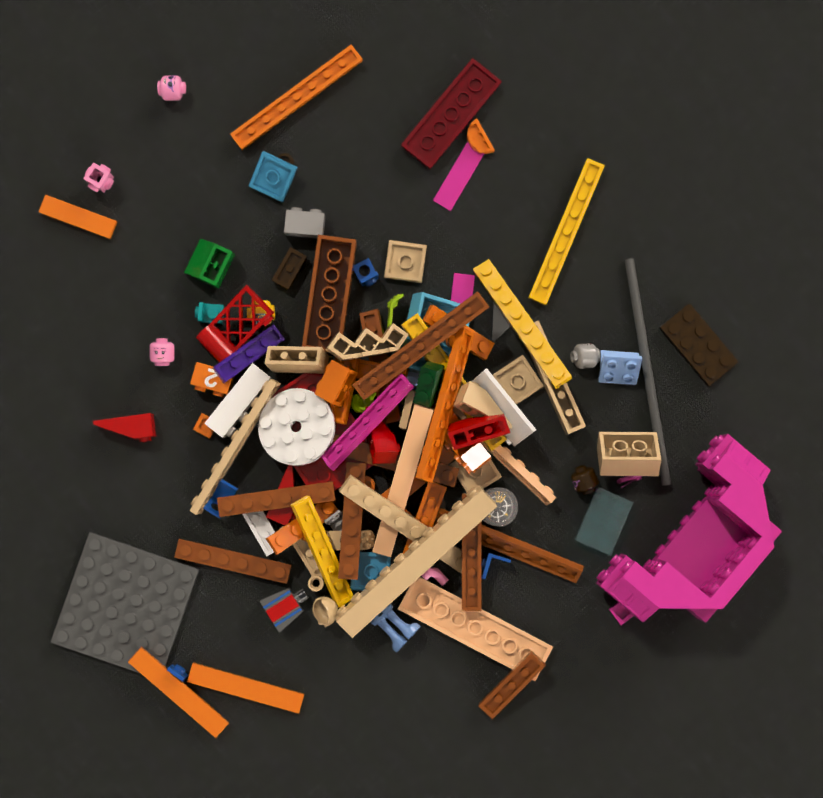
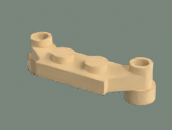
(307, 557)

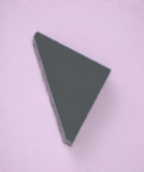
(500, 323)

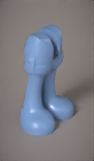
(407, 629)

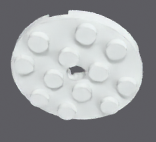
(277, 422)

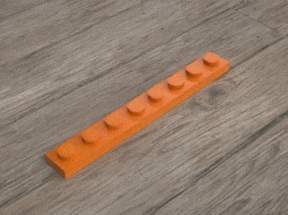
(296, 97)
(444, 406)

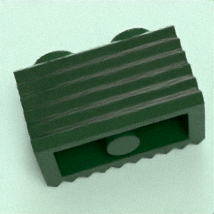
(428, 384)

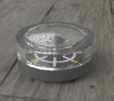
(506, 507)

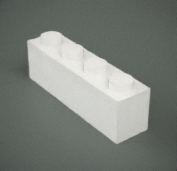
(237, 402)

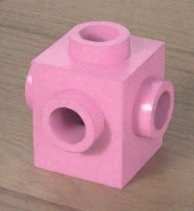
(95, 172)

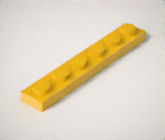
(321, 550)

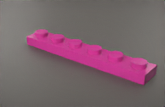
(367, 421)

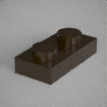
(289, 268)

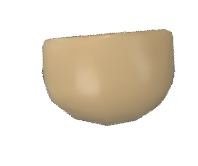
(325, 610)

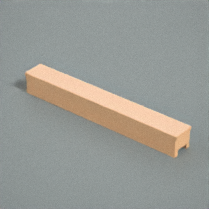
(404, 474)

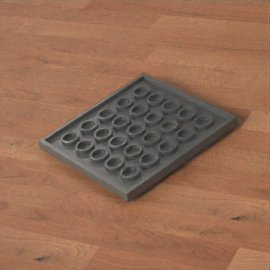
(124, 602)

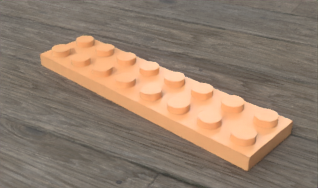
(473, 628)

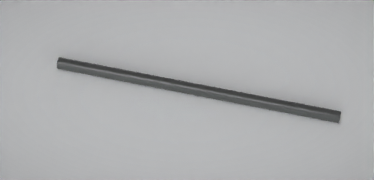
(647, 367)

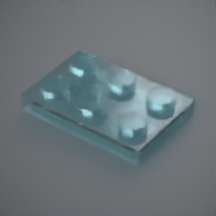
(603, 521)

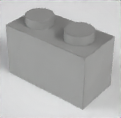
(303, 223)

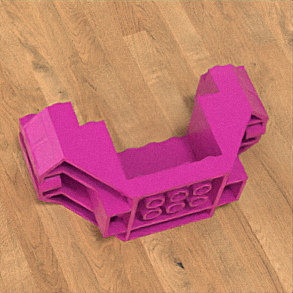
(712, 547)

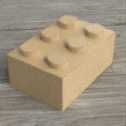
(628, 454)

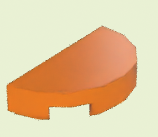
(478, 139)

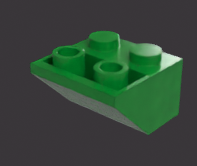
(209, 263)

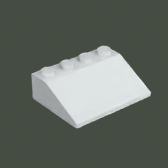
(521, 425)

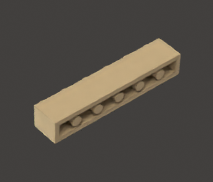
(561, 399)

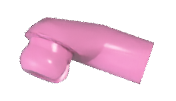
(437, 574)

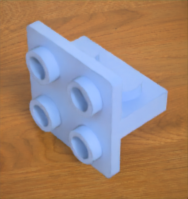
(619, 367)

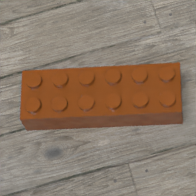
(329, 290)

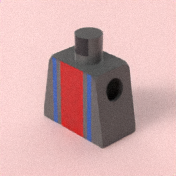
(284, 606)

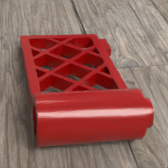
(221, 346)

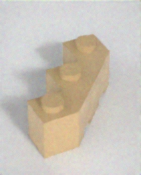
(367, 344)

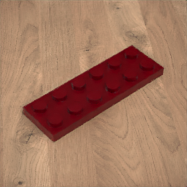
(451, 113)

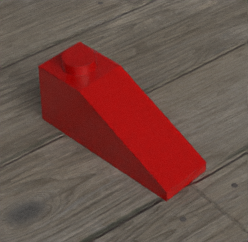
(134, 426)
(476, 430)
(383, 445)
(284, 515)

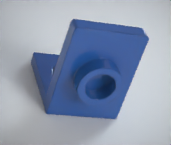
(367, 280)
(222, 490)
(486, 562)
(178, 671)

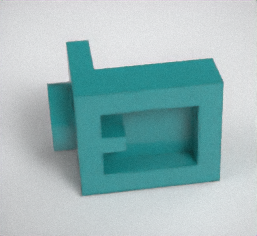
(207, 312)

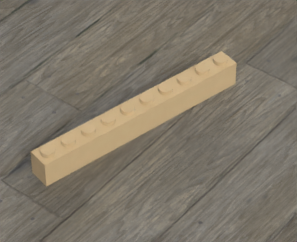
(415, 561)

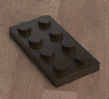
(698, 344)

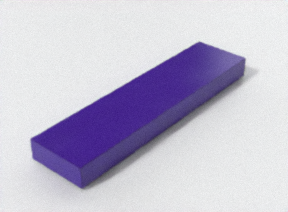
(248, 353)

